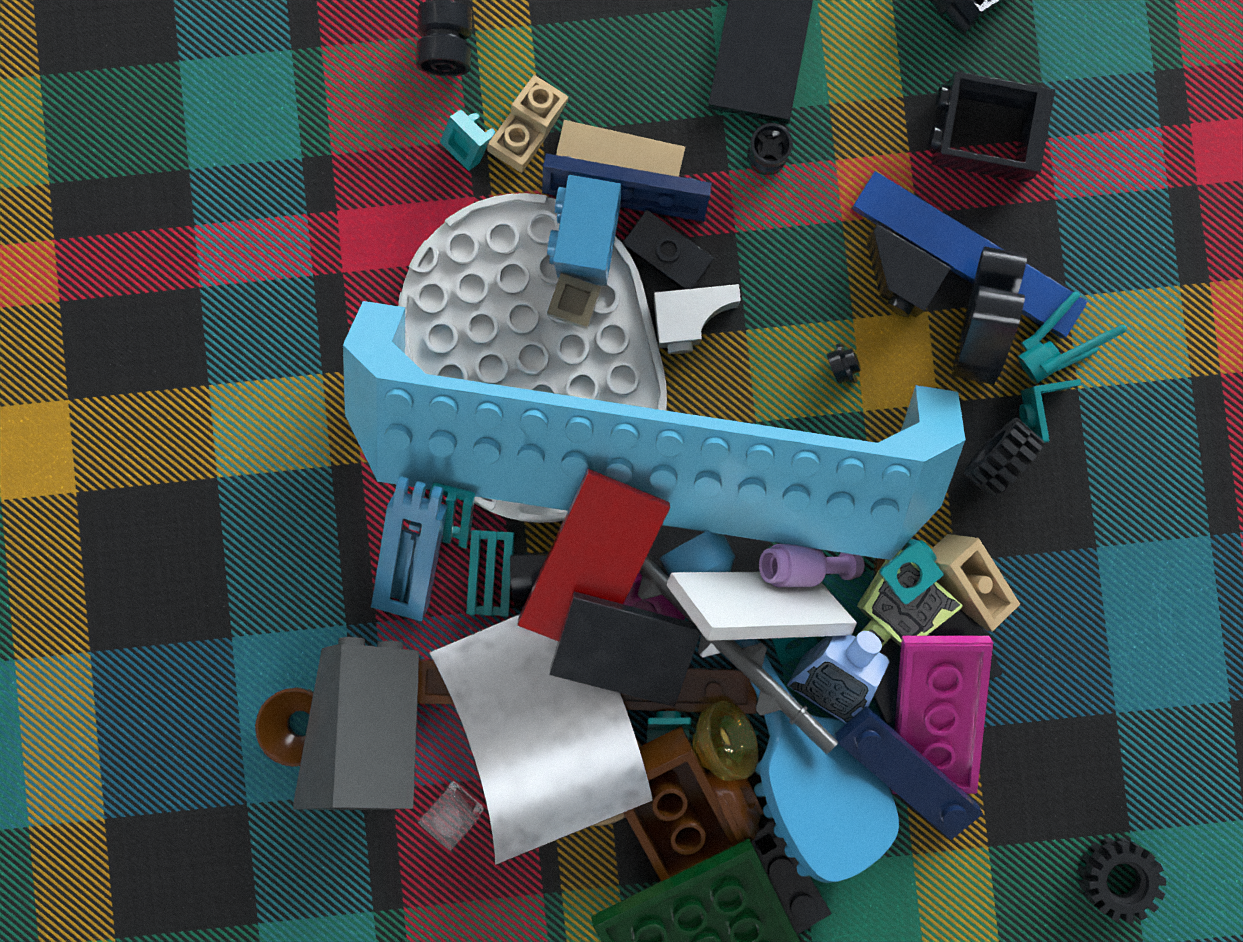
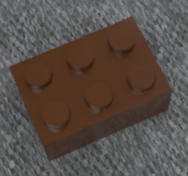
(685, 817)

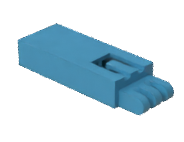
(406, 557)

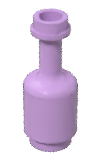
(805, 567)

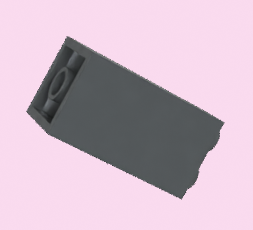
(361, 729)

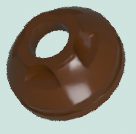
(274, 727)
(738, 806)

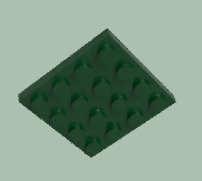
(710, 902)

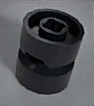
(444, 32)

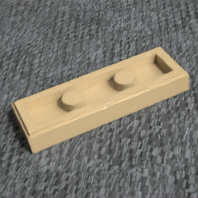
(619, 149)

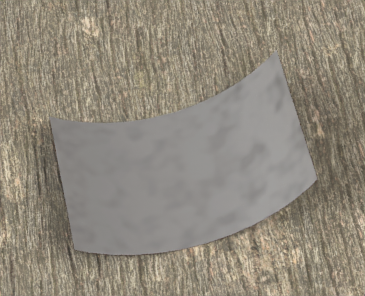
(543, 745)

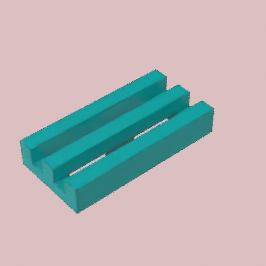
(464, 531)
(488, 608)

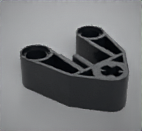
(990, 316)

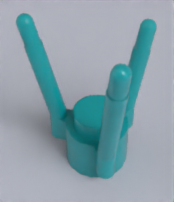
(1045, 359)

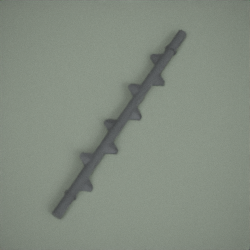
(747, 660)

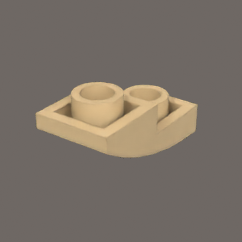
(528, 123)

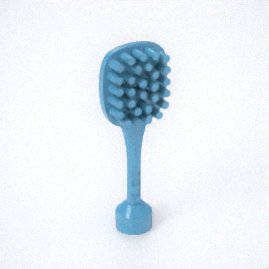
(823, 805)

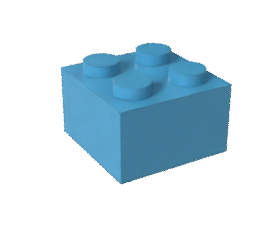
(587, 229)

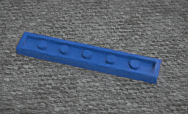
(957, 246)

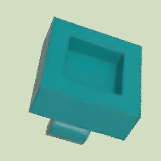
(466, 139)

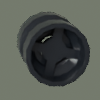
(774, 142)

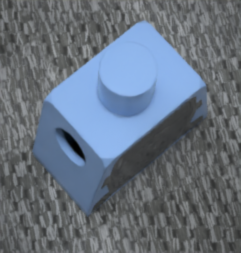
(841, 673)

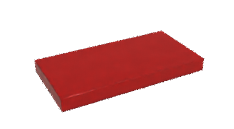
(594, 551)

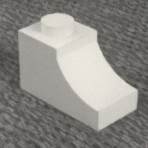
(685, 312)

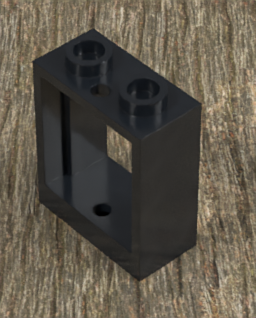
(1037, 108)

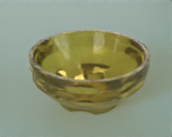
(733, 740)

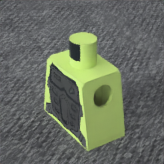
(895, 619)

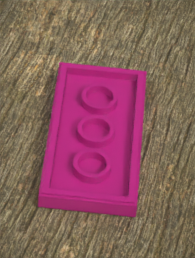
(945, 702)

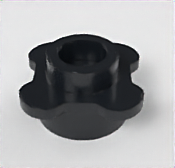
(844, 364)

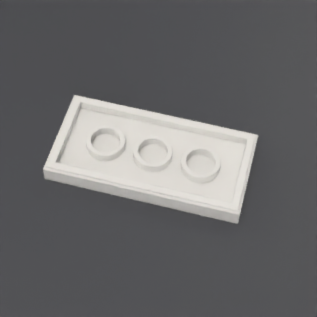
(749, 608)

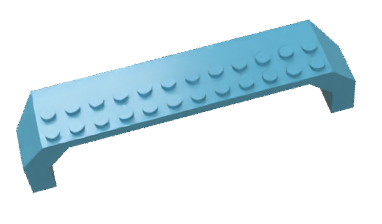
(709, 469)

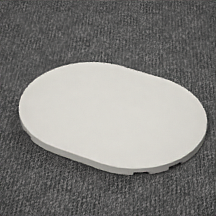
(481, 316)

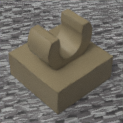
(574, 301)

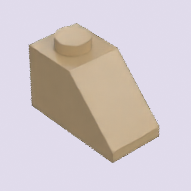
(974, 580)

